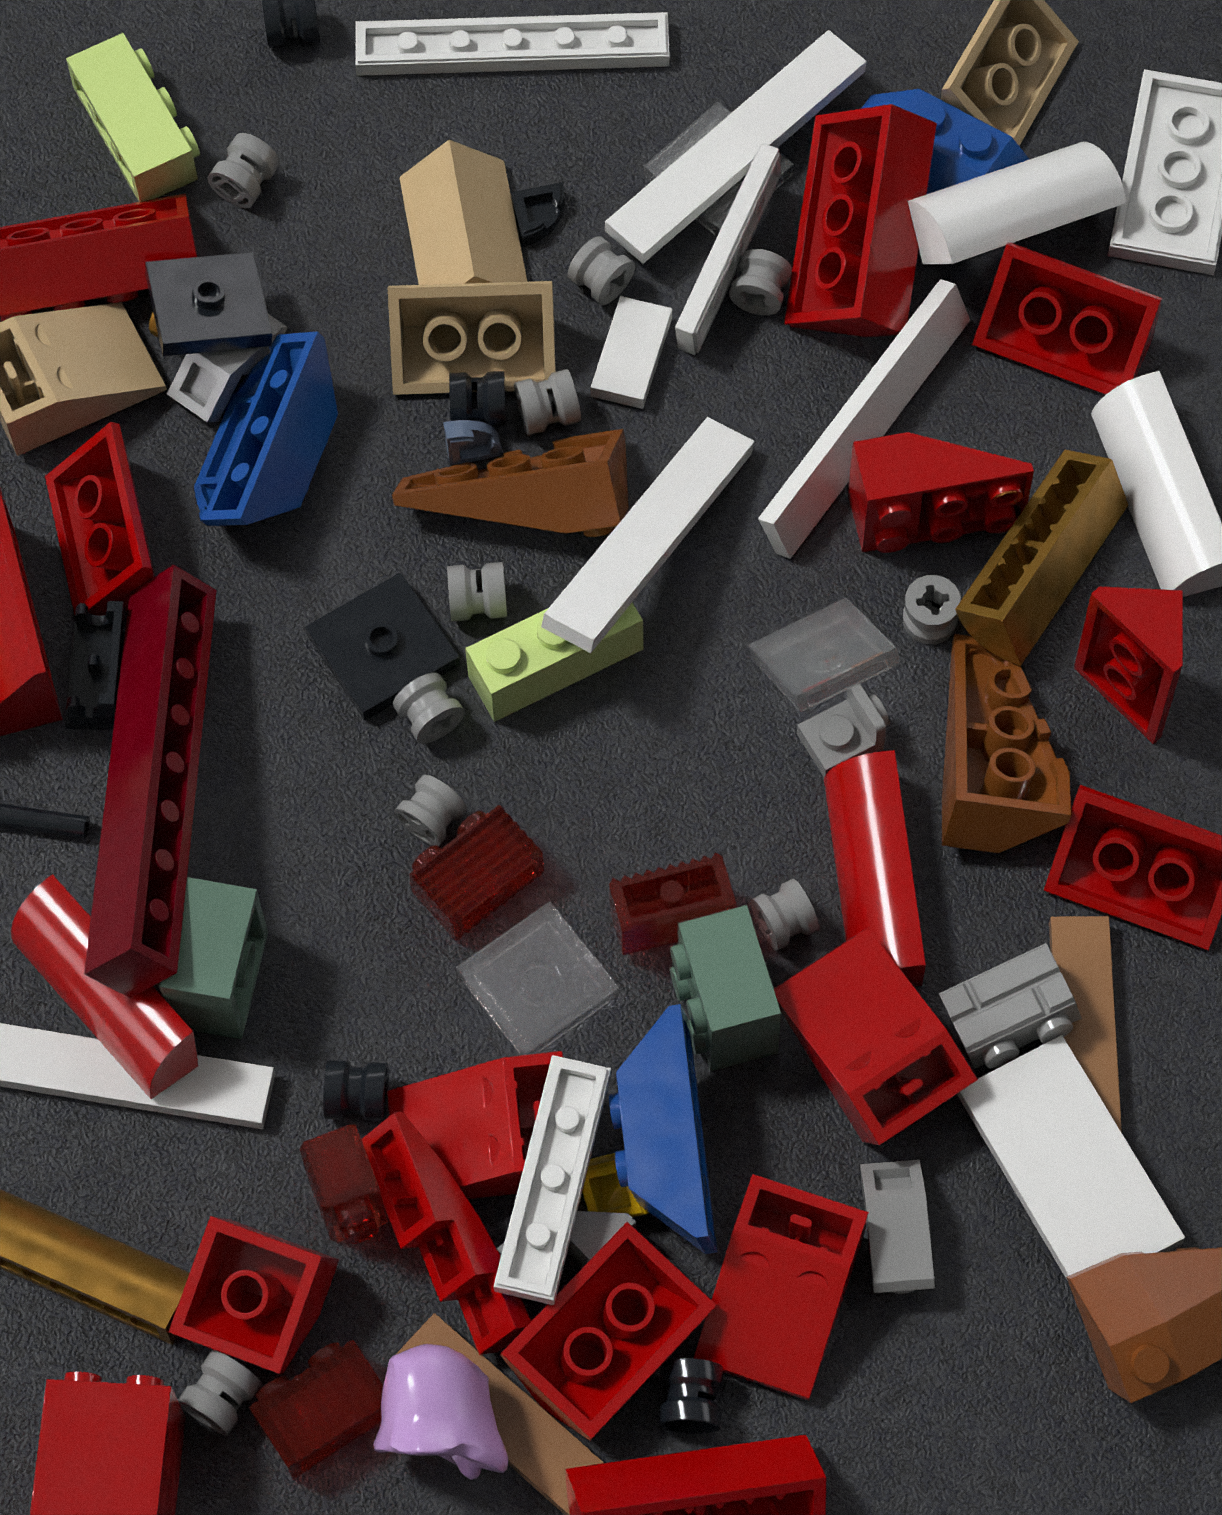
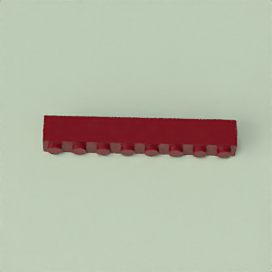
(151, 784)

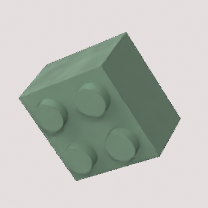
(217, 957)
(726, 988)

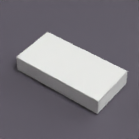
(631, 352)

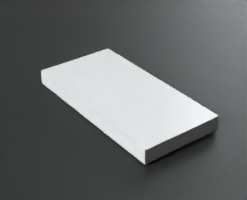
(1173, 176)
(1068, 1160)

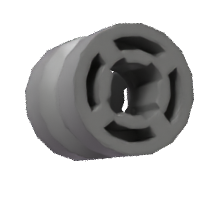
(243, 171)
(535, 403)
(464, 588)
(219, 1392)

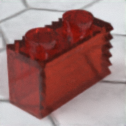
(475, 870)
(652, 905)
(344, 1185)
(320, 1407)

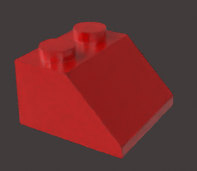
(252, 1294)

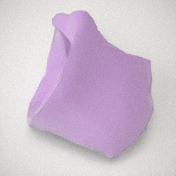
(440, 1407)

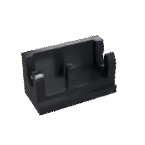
(95, 667)

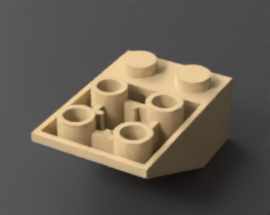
(70, 371)

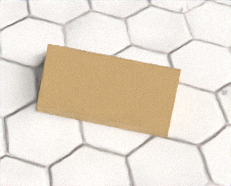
(1010, 65)
(461, 218)
(470, 331)

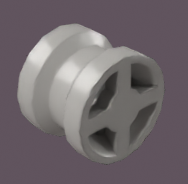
(601, 270)
(760, 282)
(921, 618)
(428, 708)
(430, 810)
(784, 914)

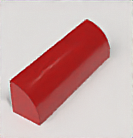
(875, 857)
(138, 1030)
(726, 1480)

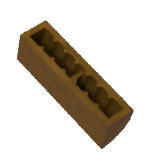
(1043, 555)
(89, 1267)

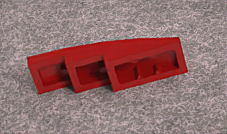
(438, 1218)

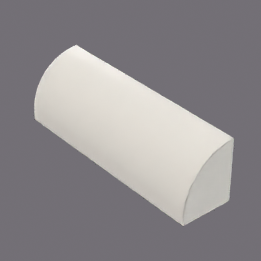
(1015, 203)
(1162, 484)

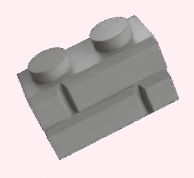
(1011, 1007)

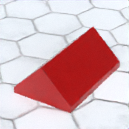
(1067, 320)
(100, 522)
(1134, 652)
(1140, 867)
(606, 1332)

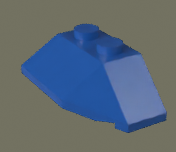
(962, 143)
(270, 435)
(664, 1131)

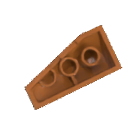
(562, 491)
(998, 757)
(1152, 1316)

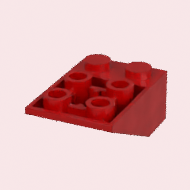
(931, 489)
(872, 1038)
(479, 1119)
(781, 1286)

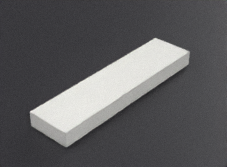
(728, 248)
(552, 1180)

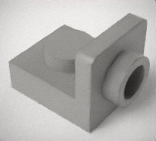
(845, 730)

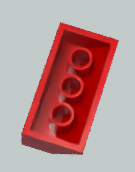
(856, 223)
(90, 254)
(25, 675)

